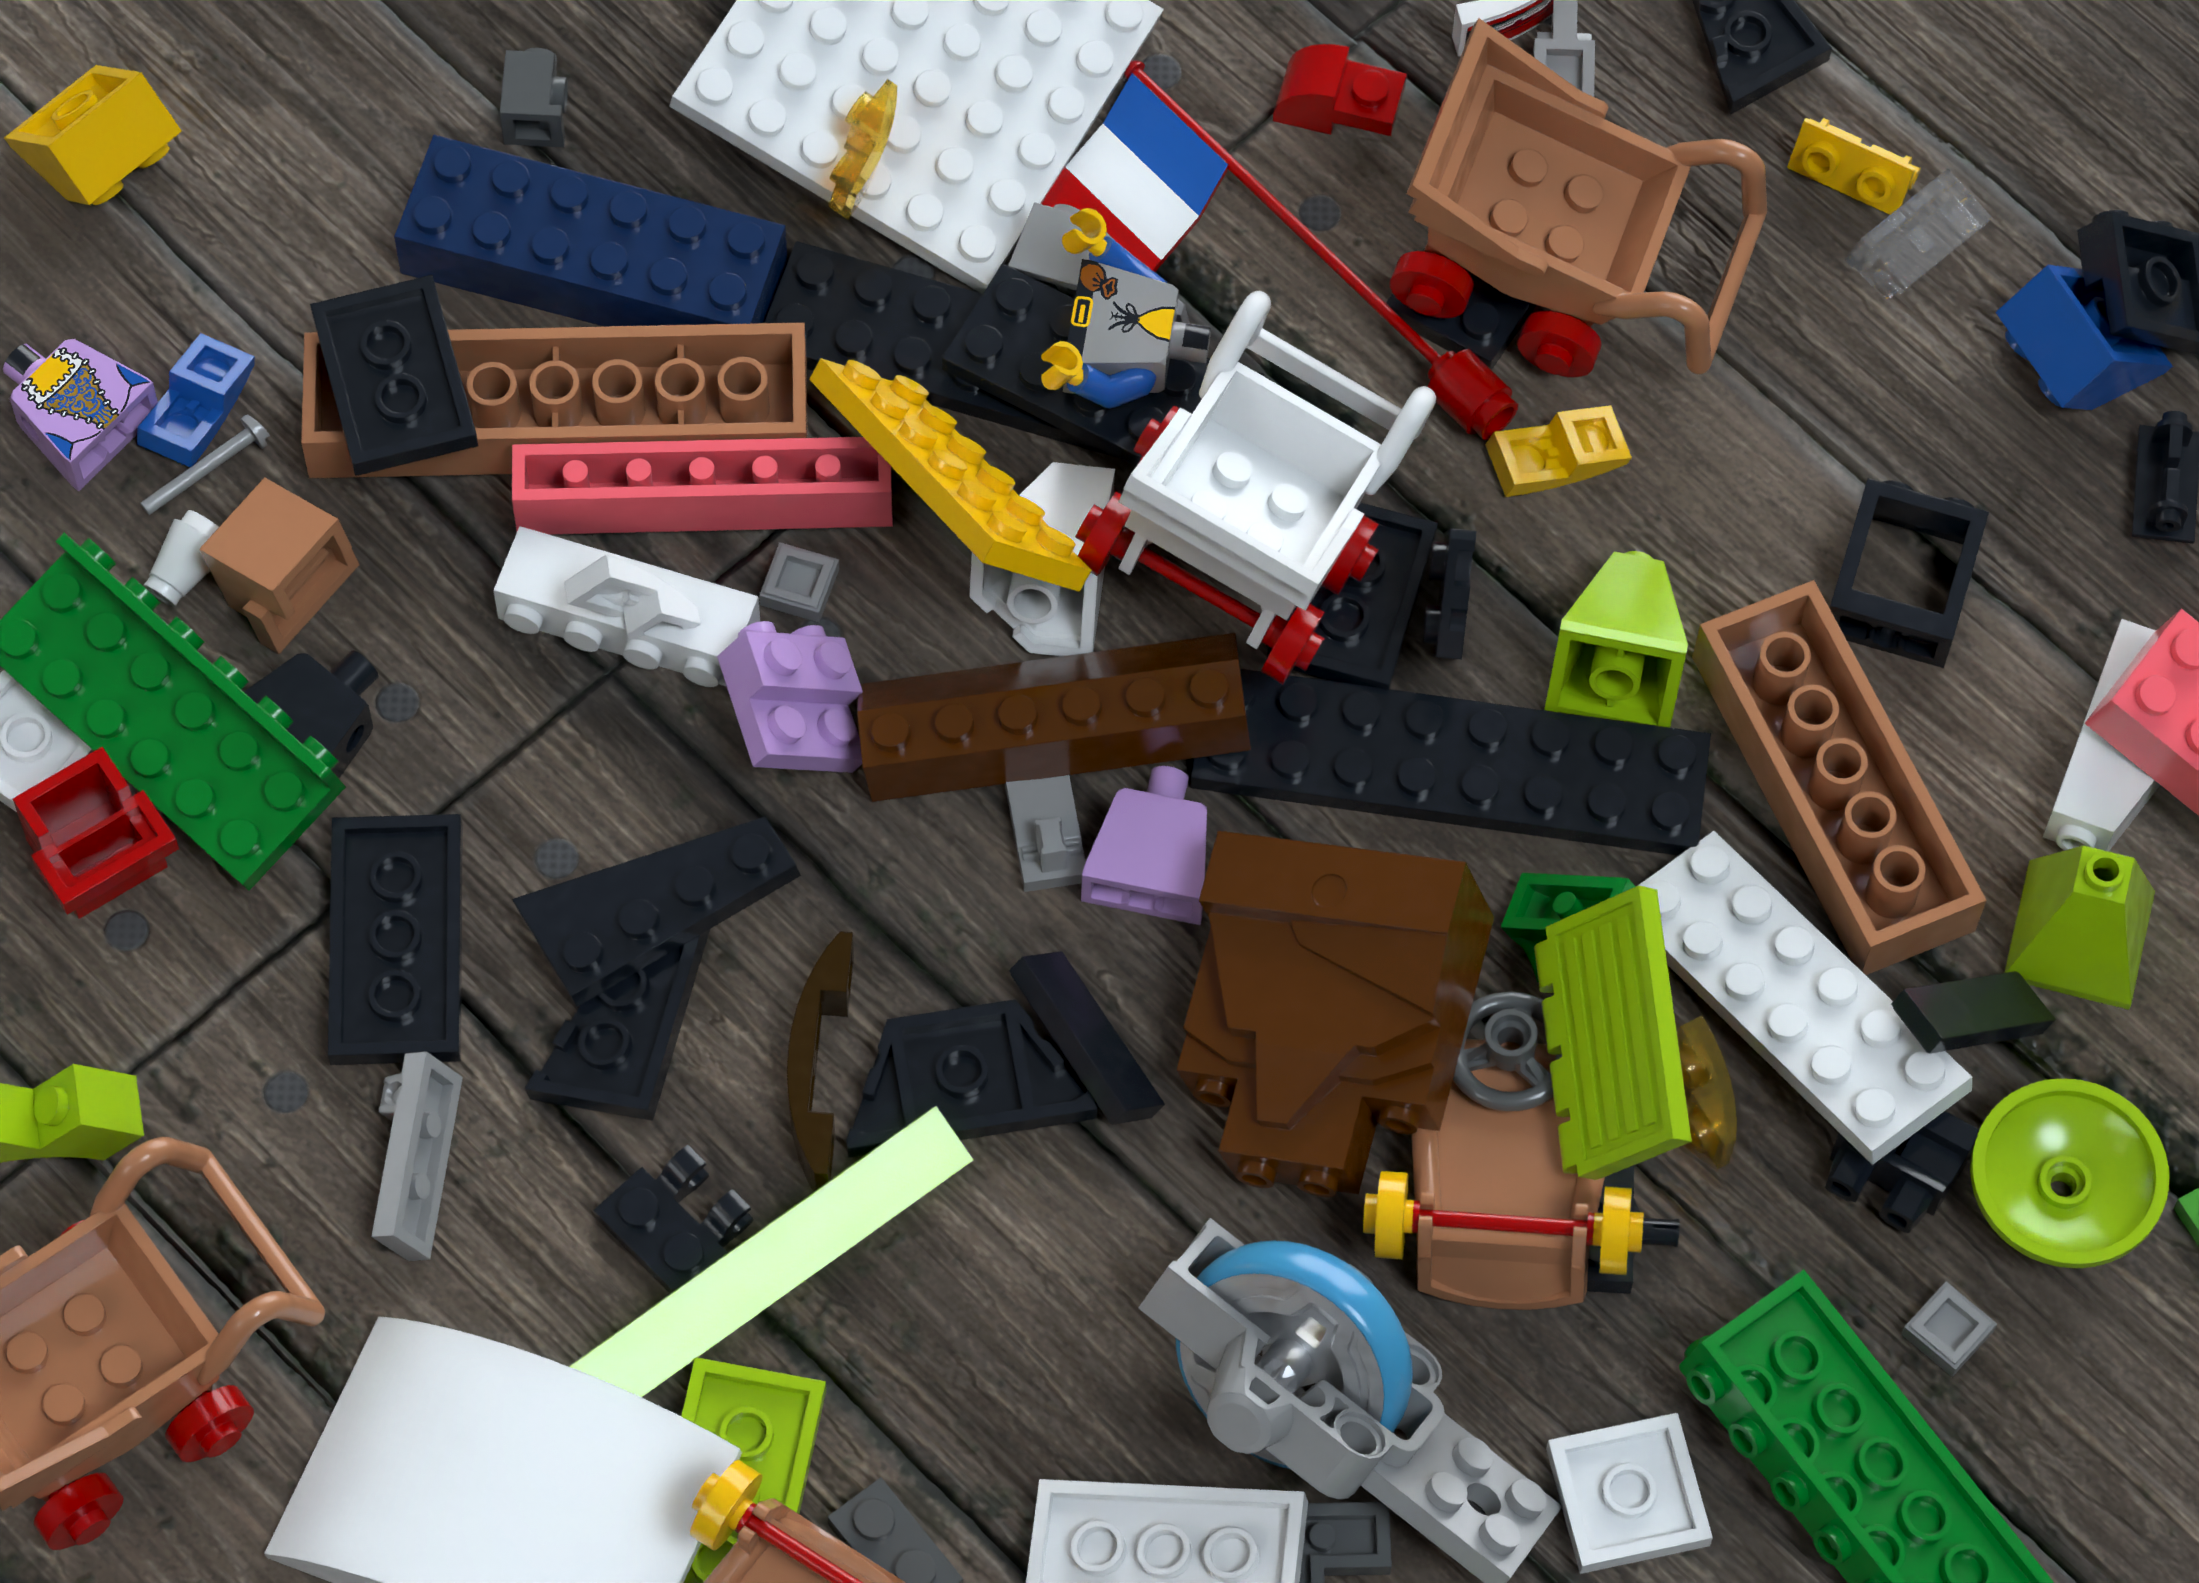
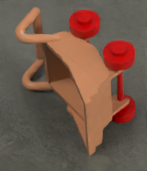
(1558, 210)
(114, 1346)

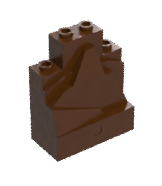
(1329, 1002)

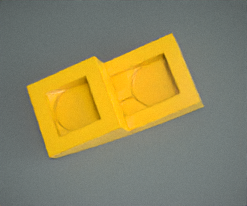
(1563, 452)

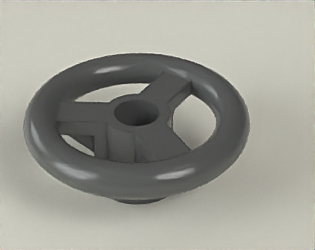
(1509, 1024)

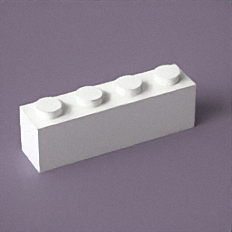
(534, 599)

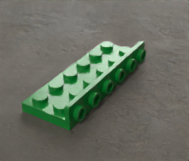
(166, 712)
(1849, 1448)

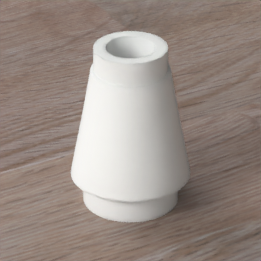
(180, 560)

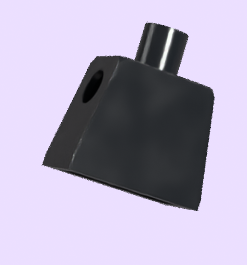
(323, 702)

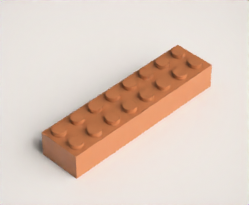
(592, 390)

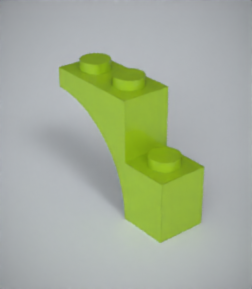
(70, 1115)

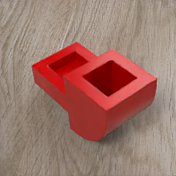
(1330, 89)

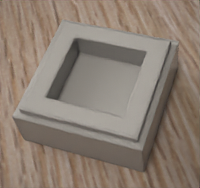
(799, 582)
(1949, 1329)

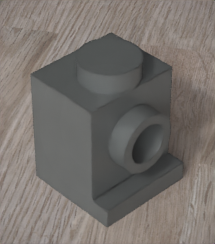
(533, 99)

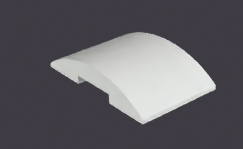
(493, 1470)

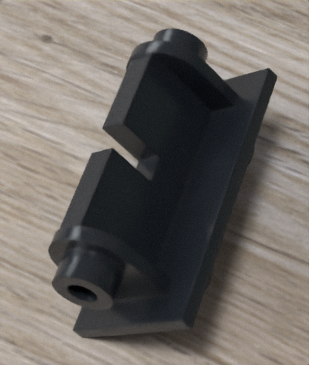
(2166, 480)

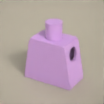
(1150, 851)

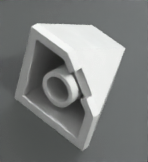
(1045, 615)

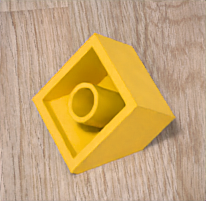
(96, 134)

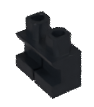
(1915, 1179)

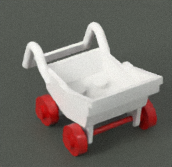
(1258, 490)

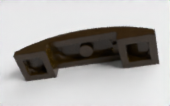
(827, 994)

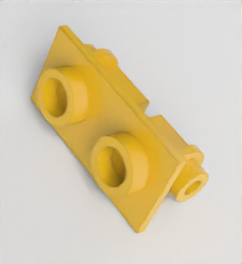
(1852, 167)

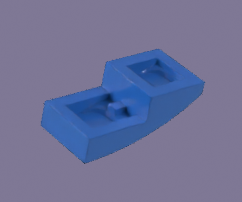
(198, 400)

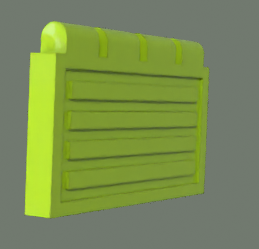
(1614, 1035)

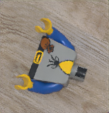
(1119, 324)

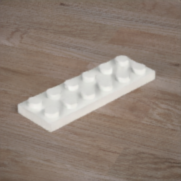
(1799, 1000)

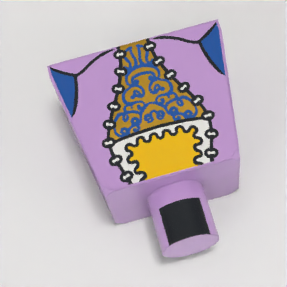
(77, 406)

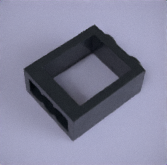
(1889, 623)

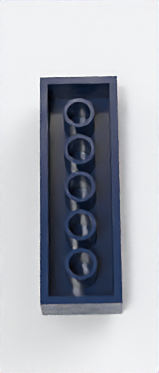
(584, 243)

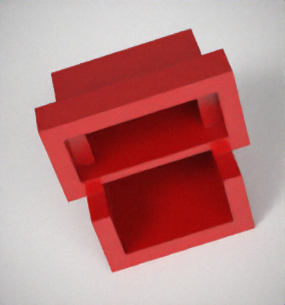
(92, 833)

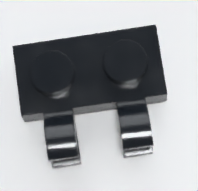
(660, 1232)

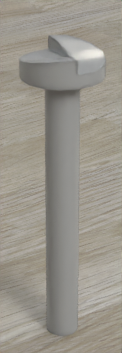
(253, 432)

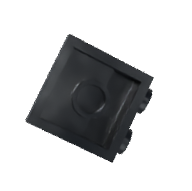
(2146, 278)

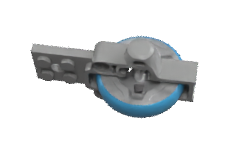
(1337, 1330)

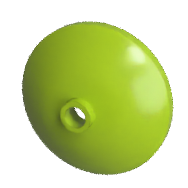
(2076, 1137)

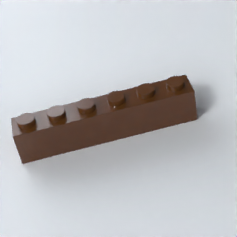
(1052, 717)

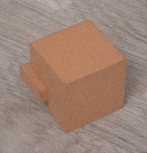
(278, 561)

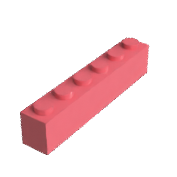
(700, 485)

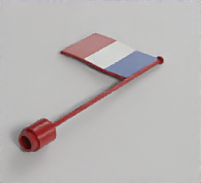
(1151, 182)

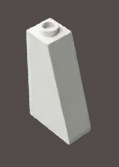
(2101, 785)

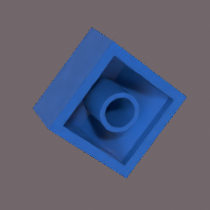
(2070, 344)

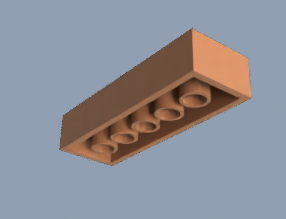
(1838, 778)

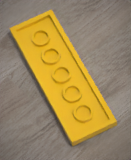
(950, 473)

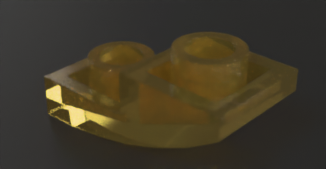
(866, 141)
(1713, 1102)

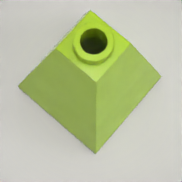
(1621, 646)
(2082, 925)

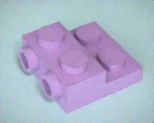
(794, 697)

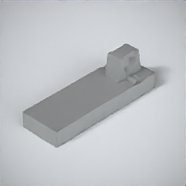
(1046, 832)
(423, 1116)

